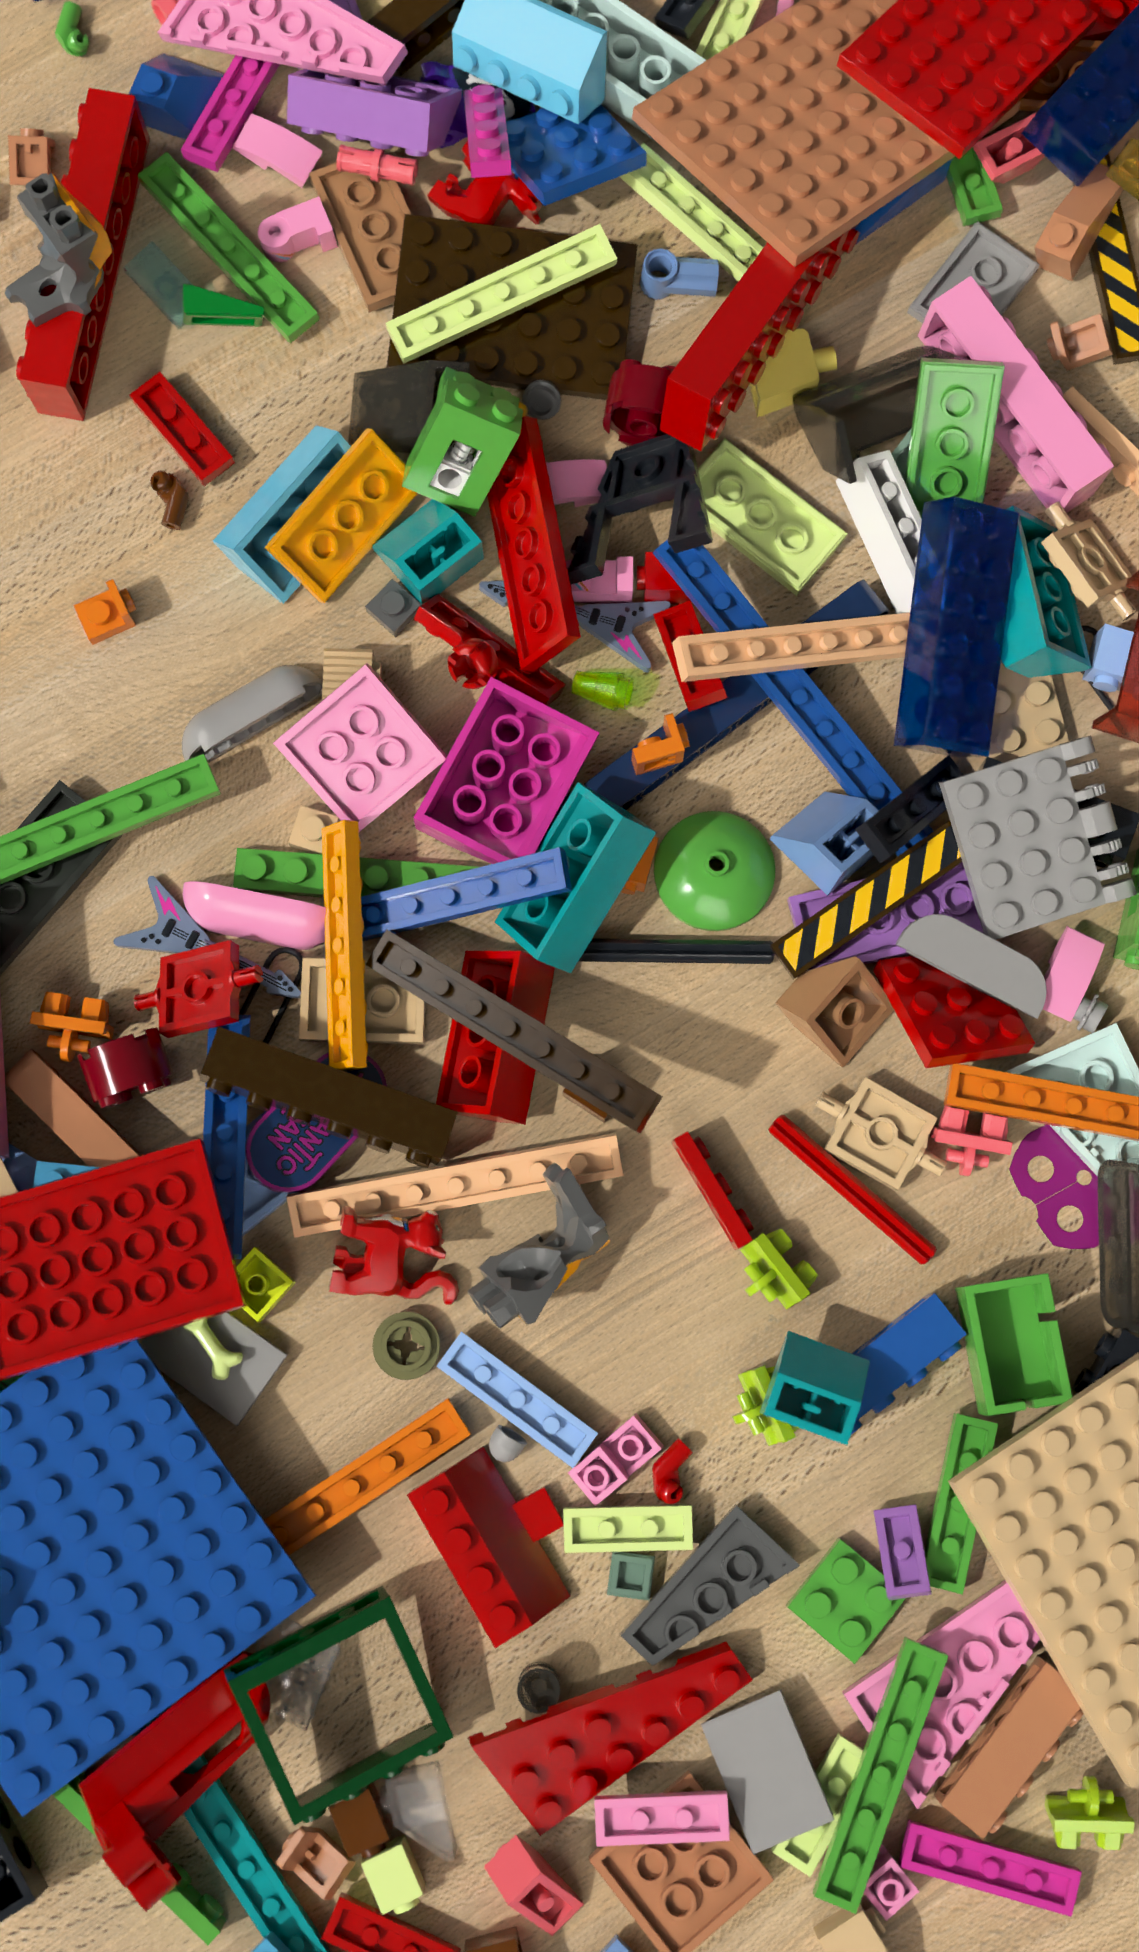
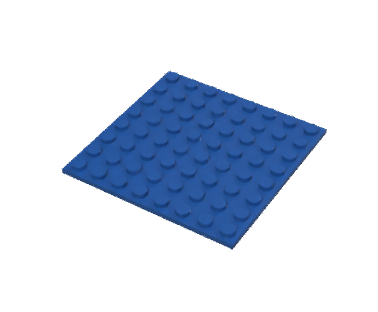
(119, 1564)

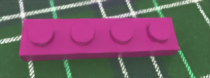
(227, 111)
(487, 132)
(989, 1867)

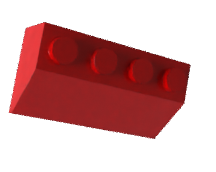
(478, 1075)
(487, 1547)

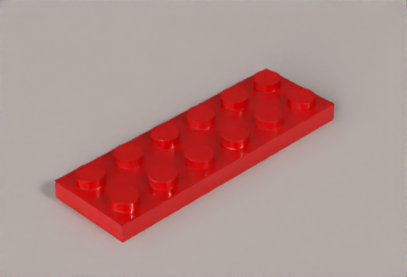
(532, 553)

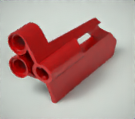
(144, 1787)

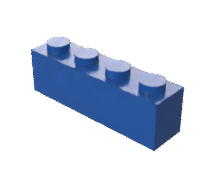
(905, 1349)

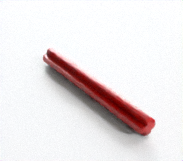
(852, 1189)

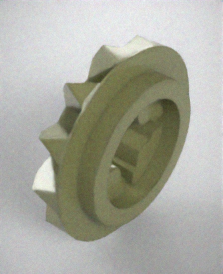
(391, 1358)

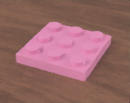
(360, 748)

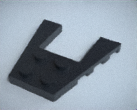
(637, 479)

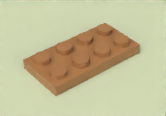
(367, 226)

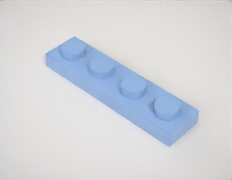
(517, 1399)

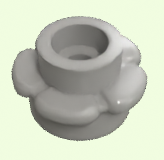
(1090, 1013)

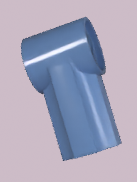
(682, 277)

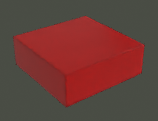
(538, 1514)

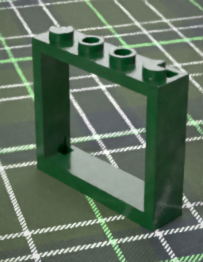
(307, 1643)

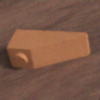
(1077, 224)

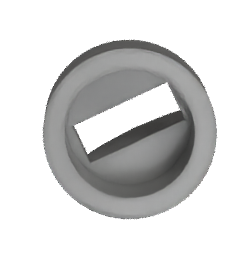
(506, 1444)

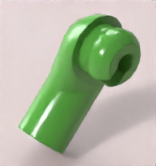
(68, 33)

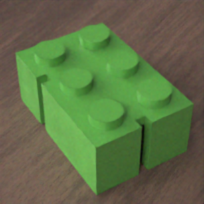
(1010, 1348)

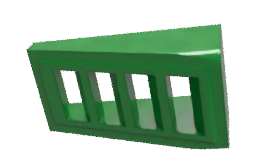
(215, 309)

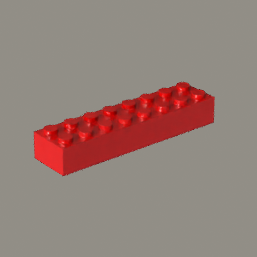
(104, 178)
(742, 337)

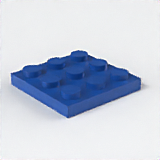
(565, 157)

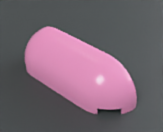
(255, 915)

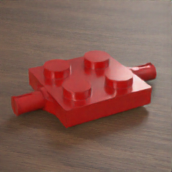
(198, 989)

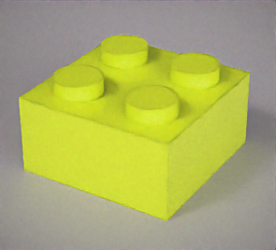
(262, 1283)

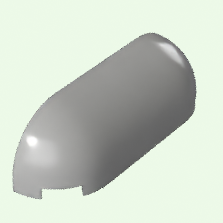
(249, 711)
(976, 961)

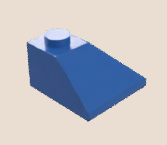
(173, 93)

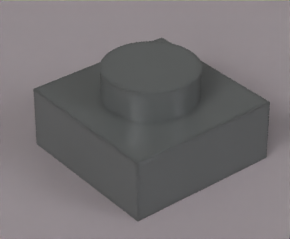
(393, 607)

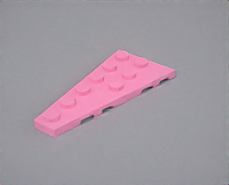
(288, 33)
(984, 1652)

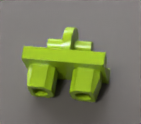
(772, 1273)
(755, 1384)
(1089, 1812)

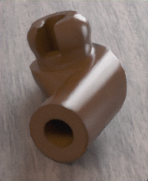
(174, 497)

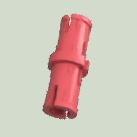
(377, 165)

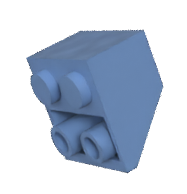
(825, 839)

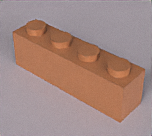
(1010, 1749)

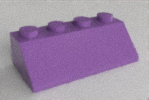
(388, 115)

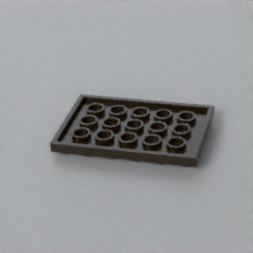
(564, 339)

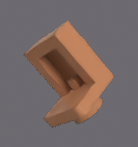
(1079, 342)
(316, 1860)

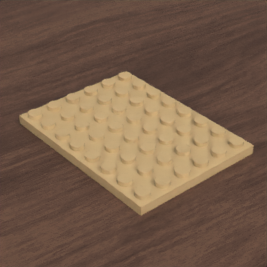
(1066, 1537)

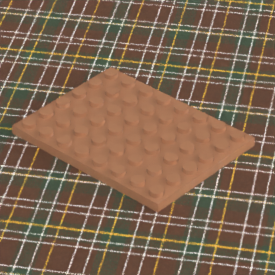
(790, 132)

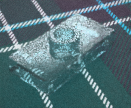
(159, 281)

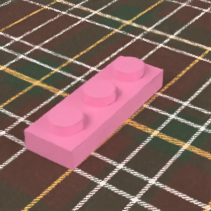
(661, 1818)

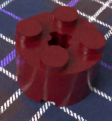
(636, 401)
(124, 1066)

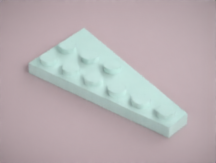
(1098, 1063)

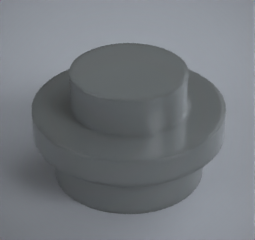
(542, 399)

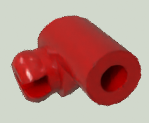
(666, 1473)

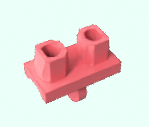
(991, 1138)

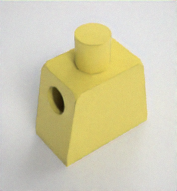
(791, 372)

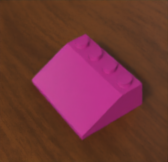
(504, 776)

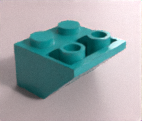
(430, 550)
(816, 1388)

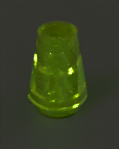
(604, 688)

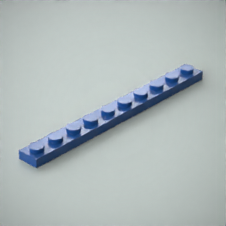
(789, 690)

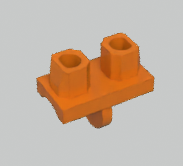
(54, 1017)

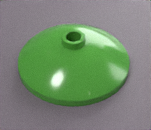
(710, 897)

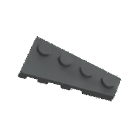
(718, 1576)

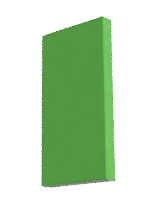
(953, 429)

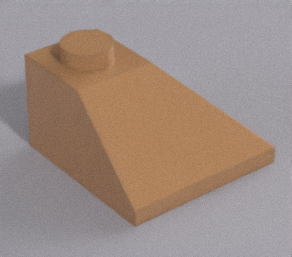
(836, 1007)

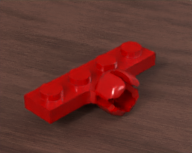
(482, 653)

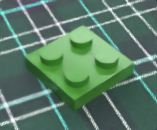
(844, 1601)

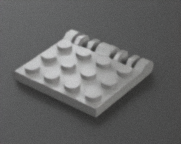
(1030, 841)

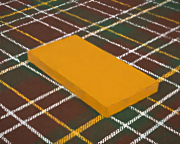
(343, 516)

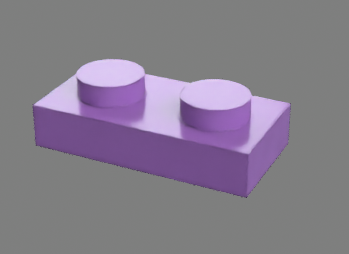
(902, 1552)

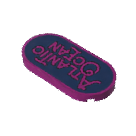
(296, 1155)

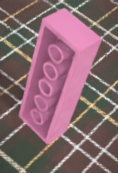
(1033, 420)

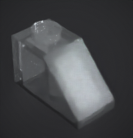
(421, 1807)

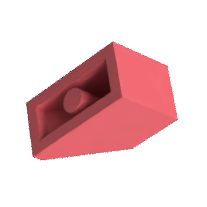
(1008, 152)
(532, 1886)

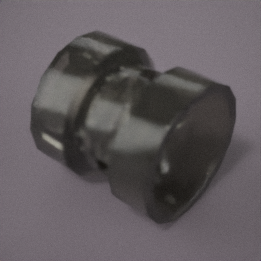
(538, 1695)

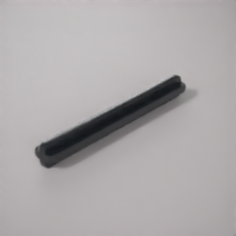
(678, 951)

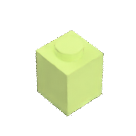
(395, 1877)

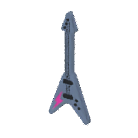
(606, 622)
(179, 933)

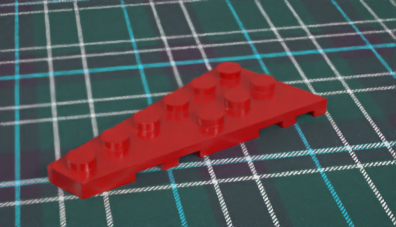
(597, 1737)

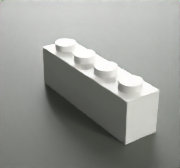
(885, 523)

